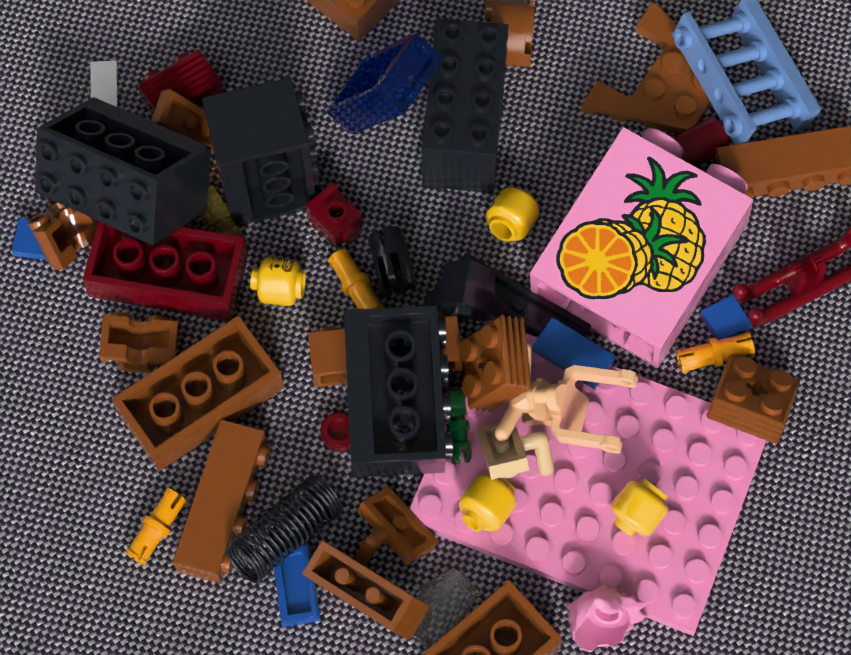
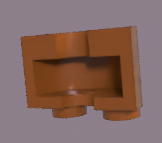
(520, 17)
(62, 233)
(137, 344)

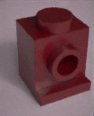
(334, 229)

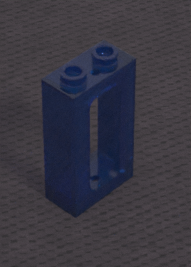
(382, 86)

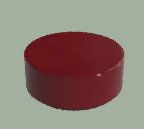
(336, 432)

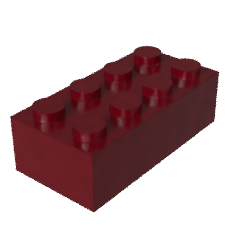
(182, 273)

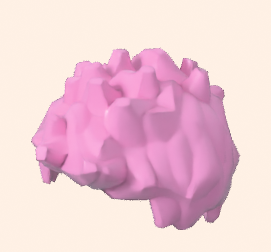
(603, 617)

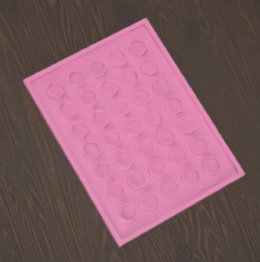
(566, 518)

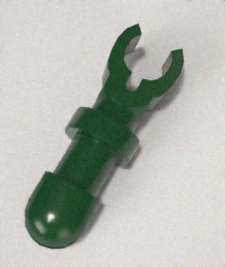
(459, 427)

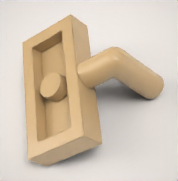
(508, 457)

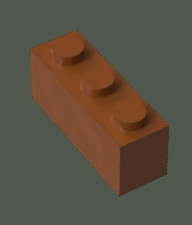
(366, 590)

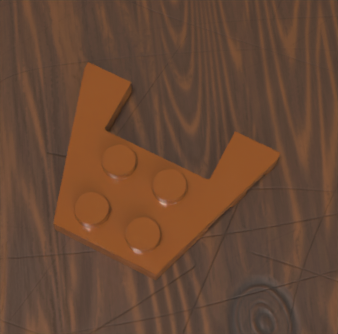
(668, 94)

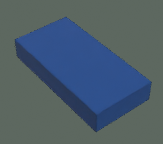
(568, 348)
(295, 591)

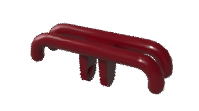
(803, 280)

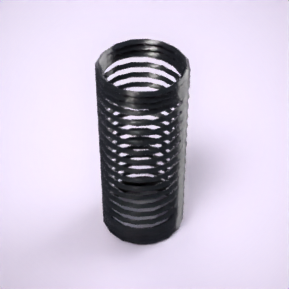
(249, 550)

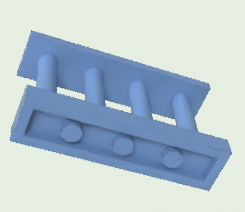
(769, 55)

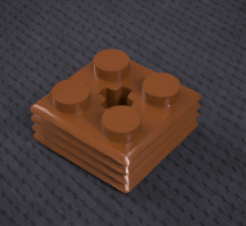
(495, 363)
(753, 398)

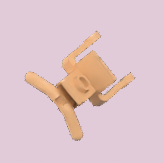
(564, 406)

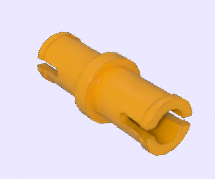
(354, 282)
(715, 352)
(155, 526)

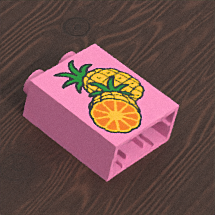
(643, 243)

